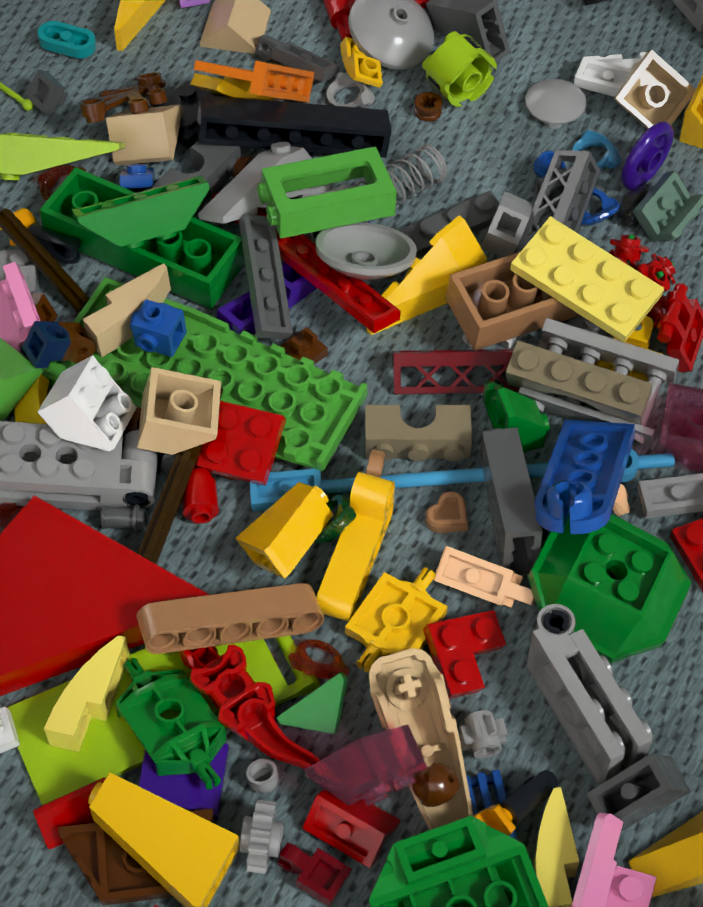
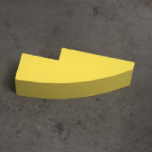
(87, 696)
(555, 852)

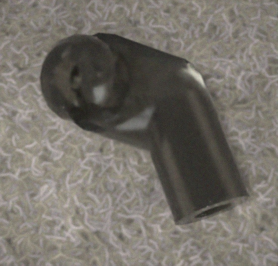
(628, 204)

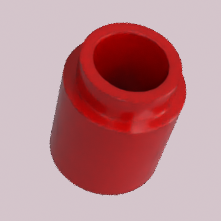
(200, 497)

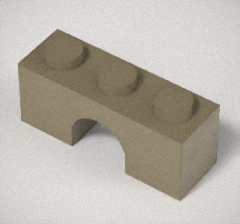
(445, 438)

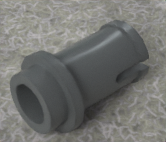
(125, 518)

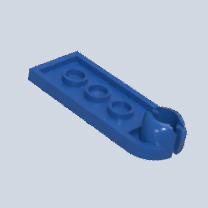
(583, 475)

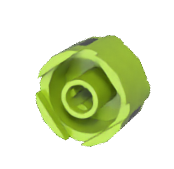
(460, 69)

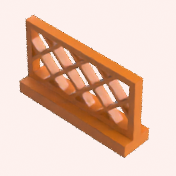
(267, 79)

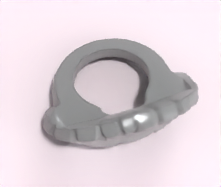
(343, 80)

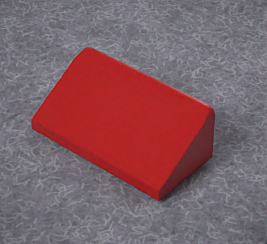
(64, 811)

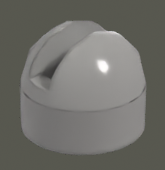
(262, 776)

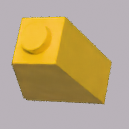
(286, 529)

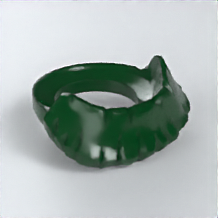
(343, 517)

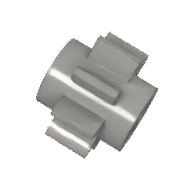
(483, 734)

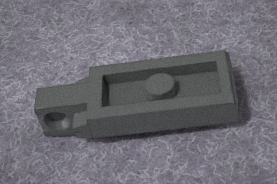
(296, 57)

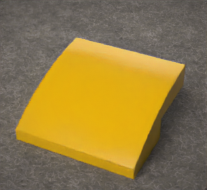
(228, 87)

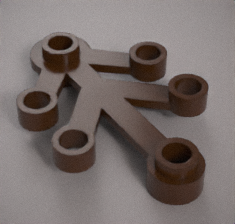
(148, 85)

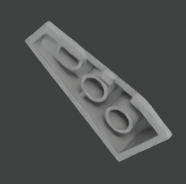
(241, 193)

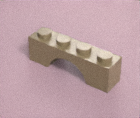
(594, 385)

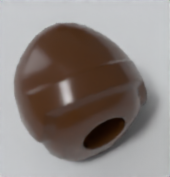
(436, 785)

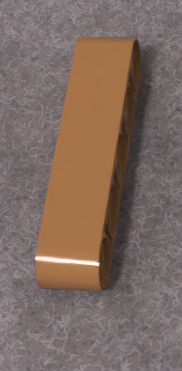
(229, 618)

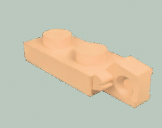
(481, 578)

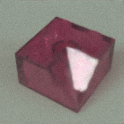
(683, 425)
(370, 767)

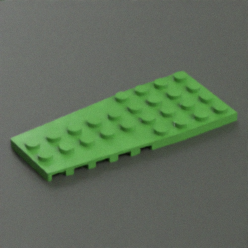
(252, 375)

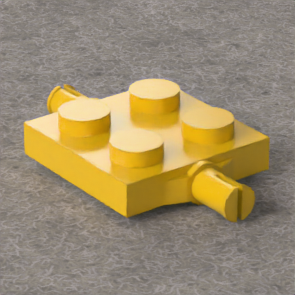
(394, 617)

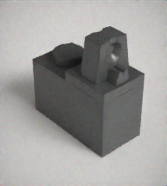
(640, 790)

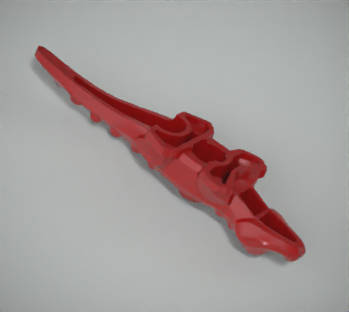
(242, 703)

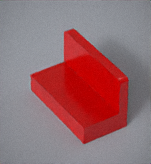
(350, 829)

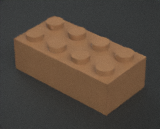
(500, 304)

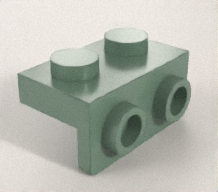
(667, 208)

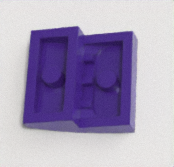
(186, 789)

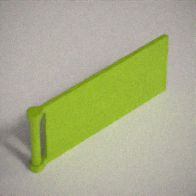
(112, 743)

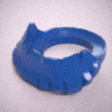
(609, 207)

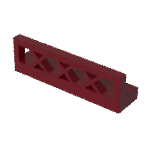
(450, 358)

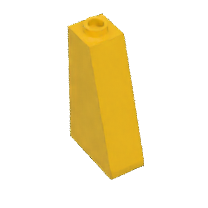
(168, 841)

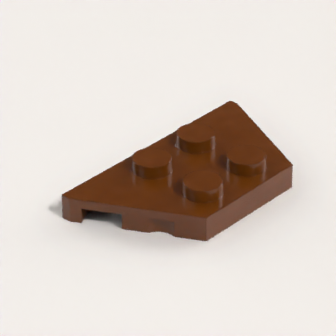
(109, 868)

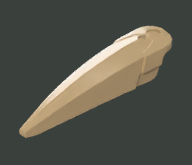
(414, 693)

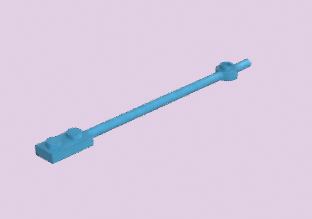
(281, 482)

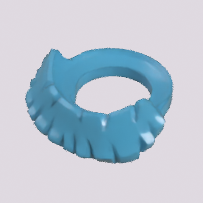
(590, 138)

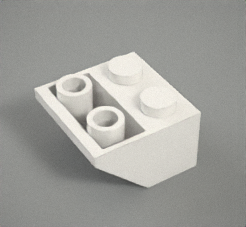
(87, 406)

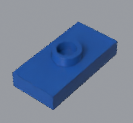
(137, 176)

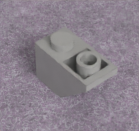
(507, 225)

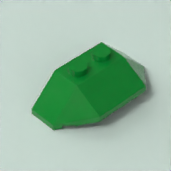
(145, 214)

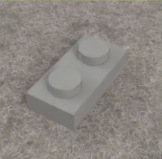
(671, 495)

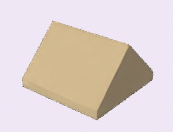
(235, 25)
(146, 135)

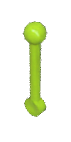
(26, 103)

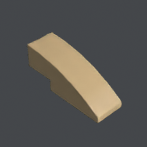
(111, 324)

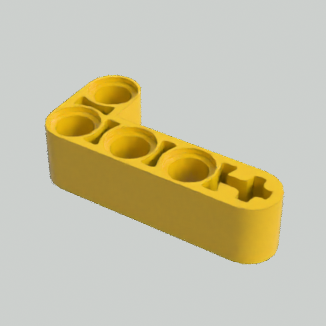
(357, 546)

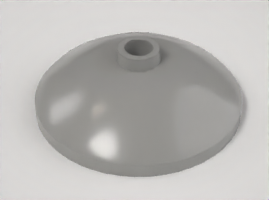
(392, 31)
(366, 250)

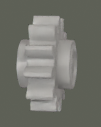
(261, 836)

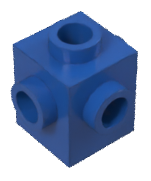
(158, 327)

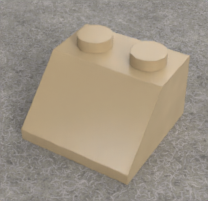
(178, 411)

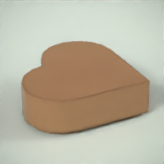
(376, 463)
(448, 514)

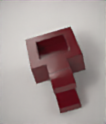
(318, 875)

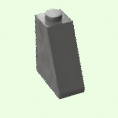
(474, 18)

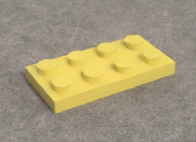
(587, 279)

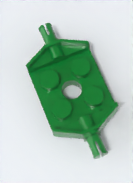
(175, 744)

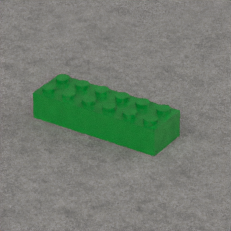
(198, 259)

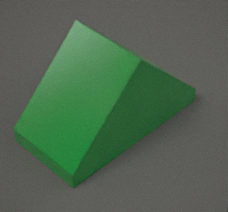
(319, 709)

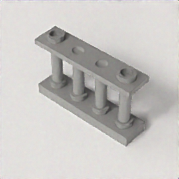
(623, 358)

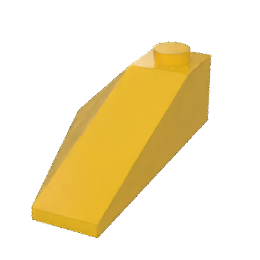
(131, 18)
(427, 279)
(674, 858)

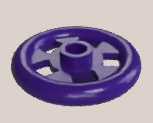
(647, 155)

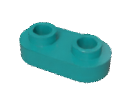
(66, 39)

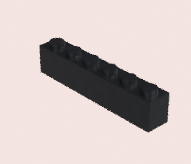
(303, 125)

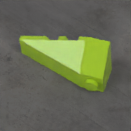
(32, 152)

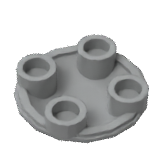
(555, 102)

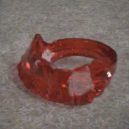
(50, 177)
(302, 662)

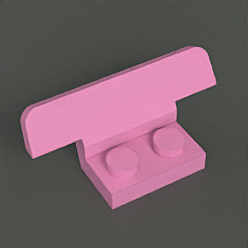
(16, 307)
(601, 879)

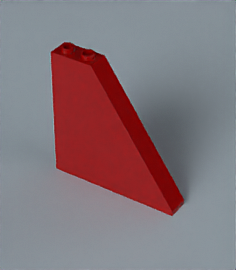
(69, 594)

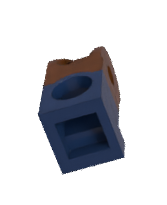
(57, 343)

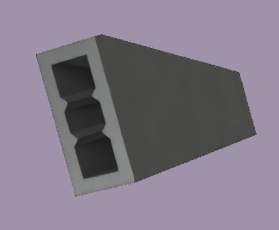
(510, 500)

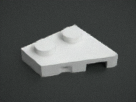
(604, 74)

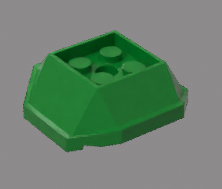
(620, 614)
(458, 866)

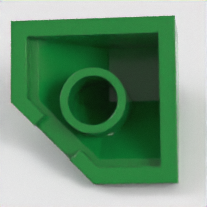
(514, 410)

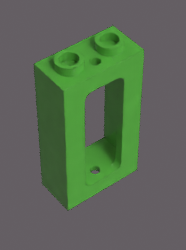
(328, 209)

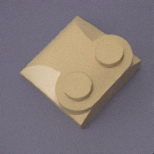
(654, 91)

